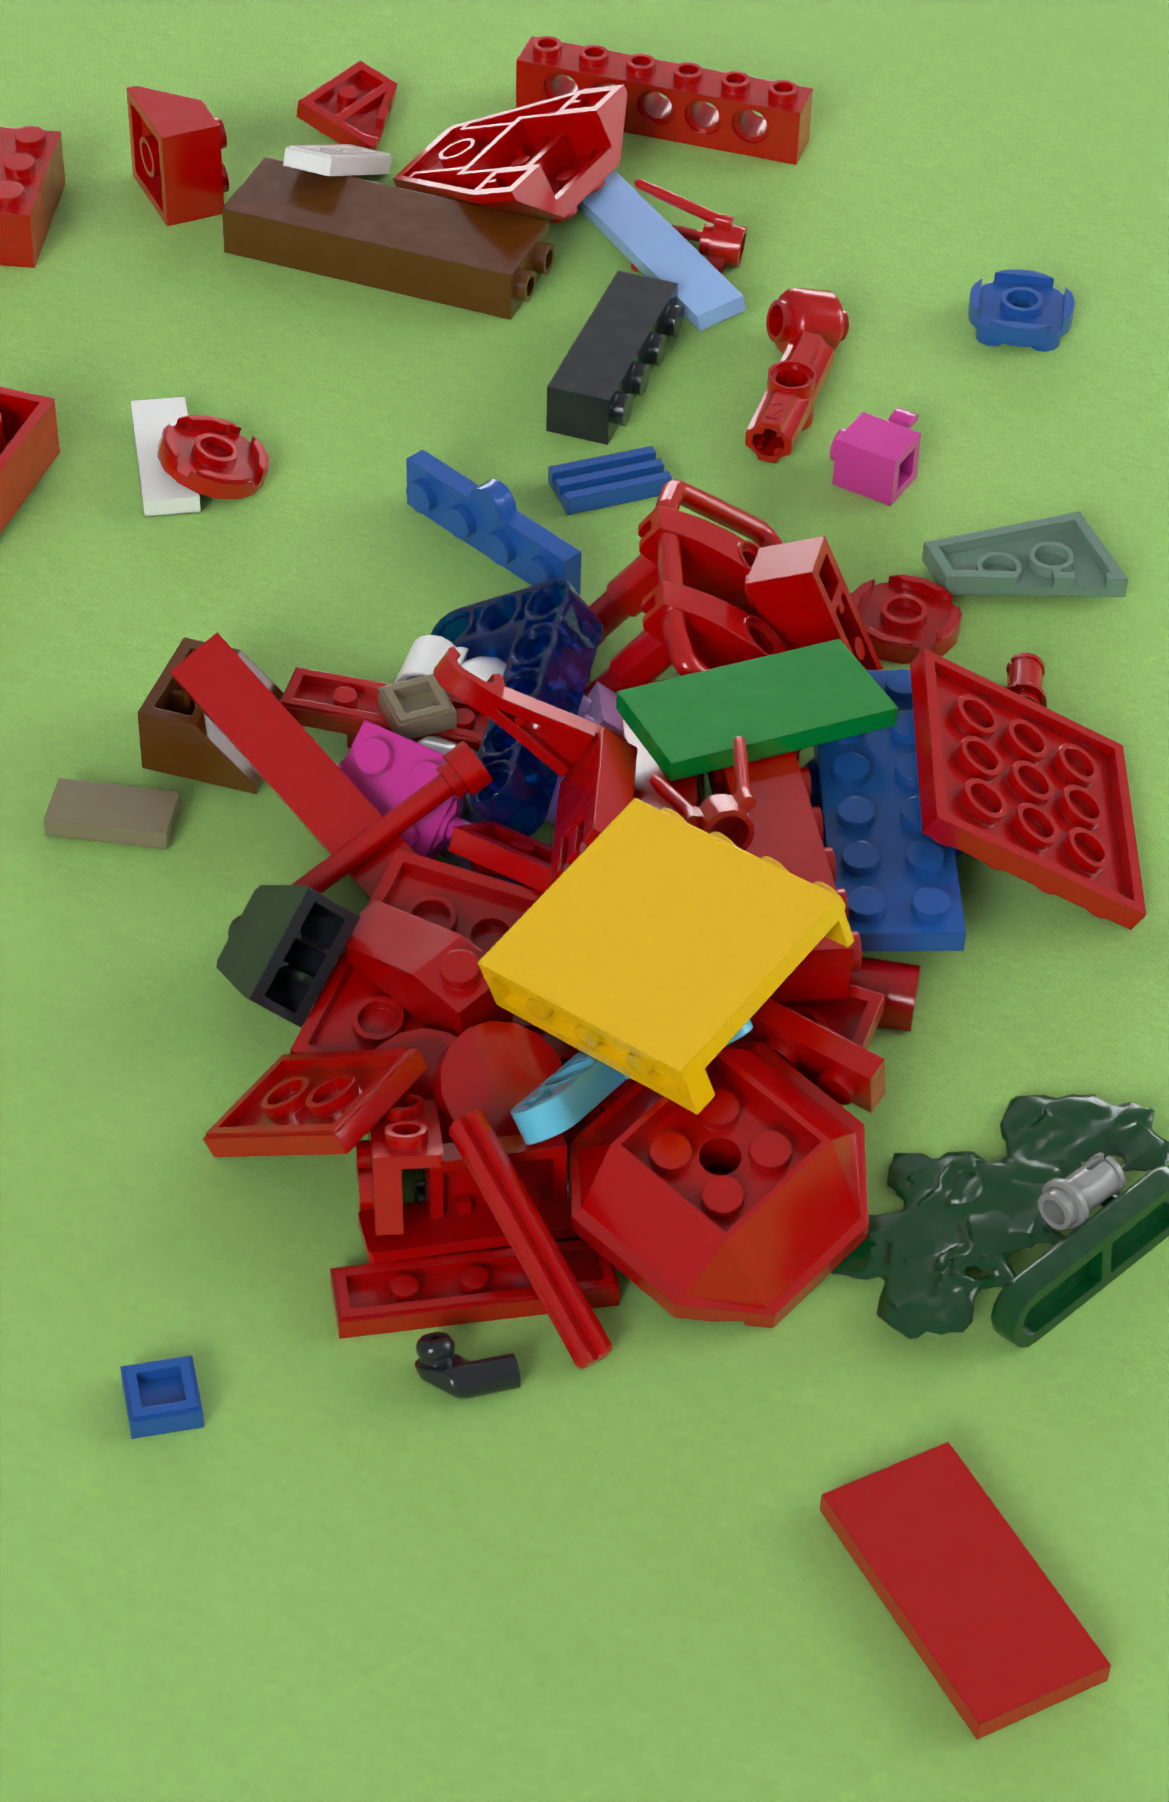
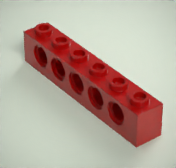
(685, 114)

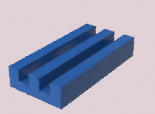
(608, 480)

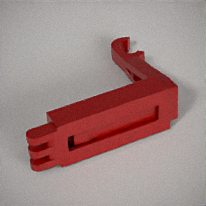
(594, 759)

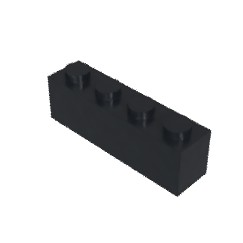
(613, 357)

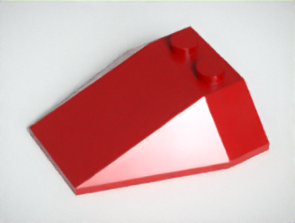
(527, 158)

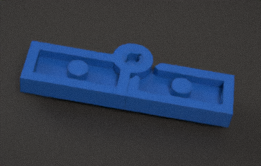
(490, 522)

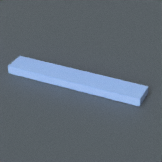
(662, 252)

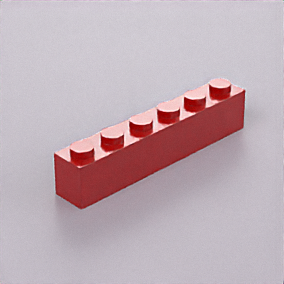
(793, 835)

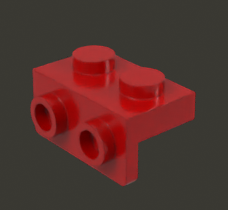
(399, 1141)

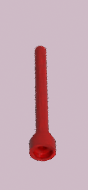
(457, 776)

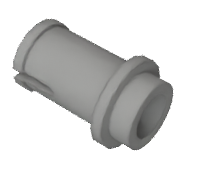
(1069, 1200)

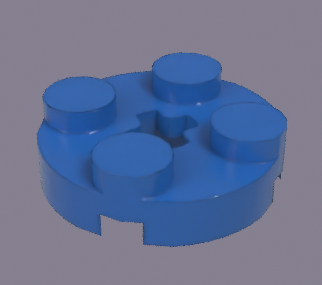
(1020, 310)

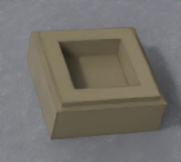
(417, 707)

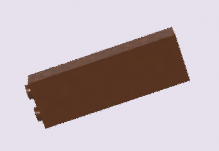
(388, 238)

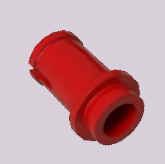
(1026, 677)

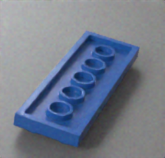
(895, 877)

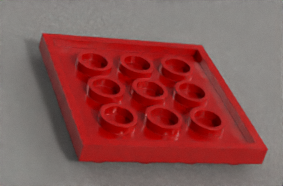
(1025, 790)

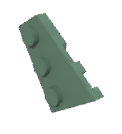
(1027, 559)

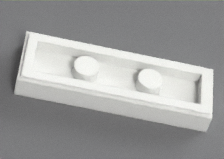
(337, 160)
(159, 490)

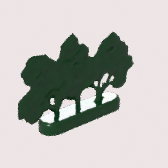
(981, 1211)

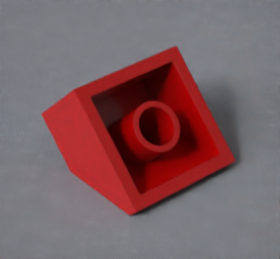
(177, 154)

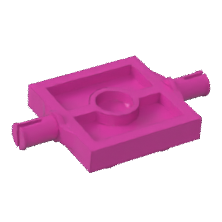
(392, 769)

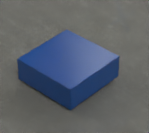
(162, 1397)

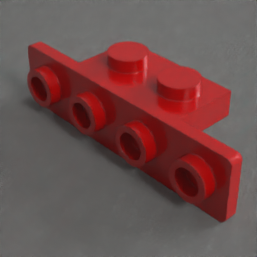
(456, 1213)

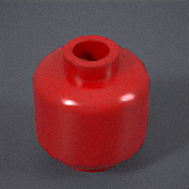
(806, 311)

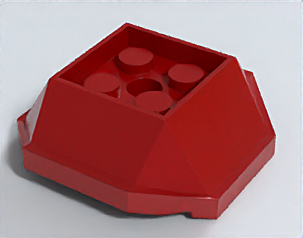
(732, 1241)

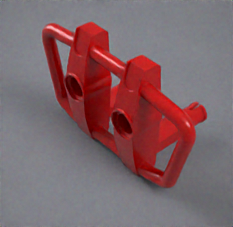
(696, 623)

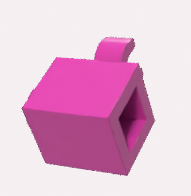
(877, 455)

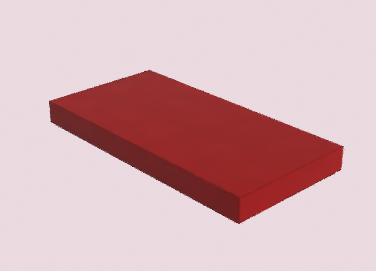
(964, 1590)

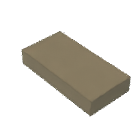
(112, 813)

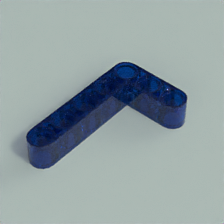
(549, 651)

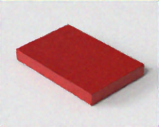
(315, 1103)

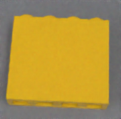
(660, 948)

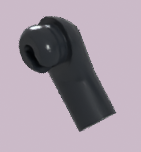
(460, 1376)

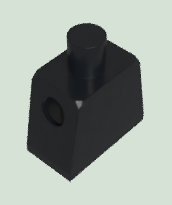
(285, 948)

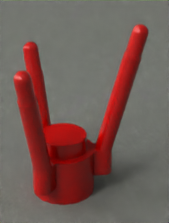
(720, 242)
(720, 811)

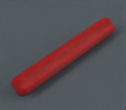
(530, 1239)

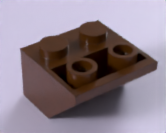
(184, 741)

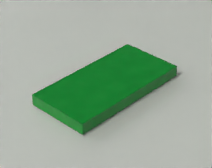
(769, 701)

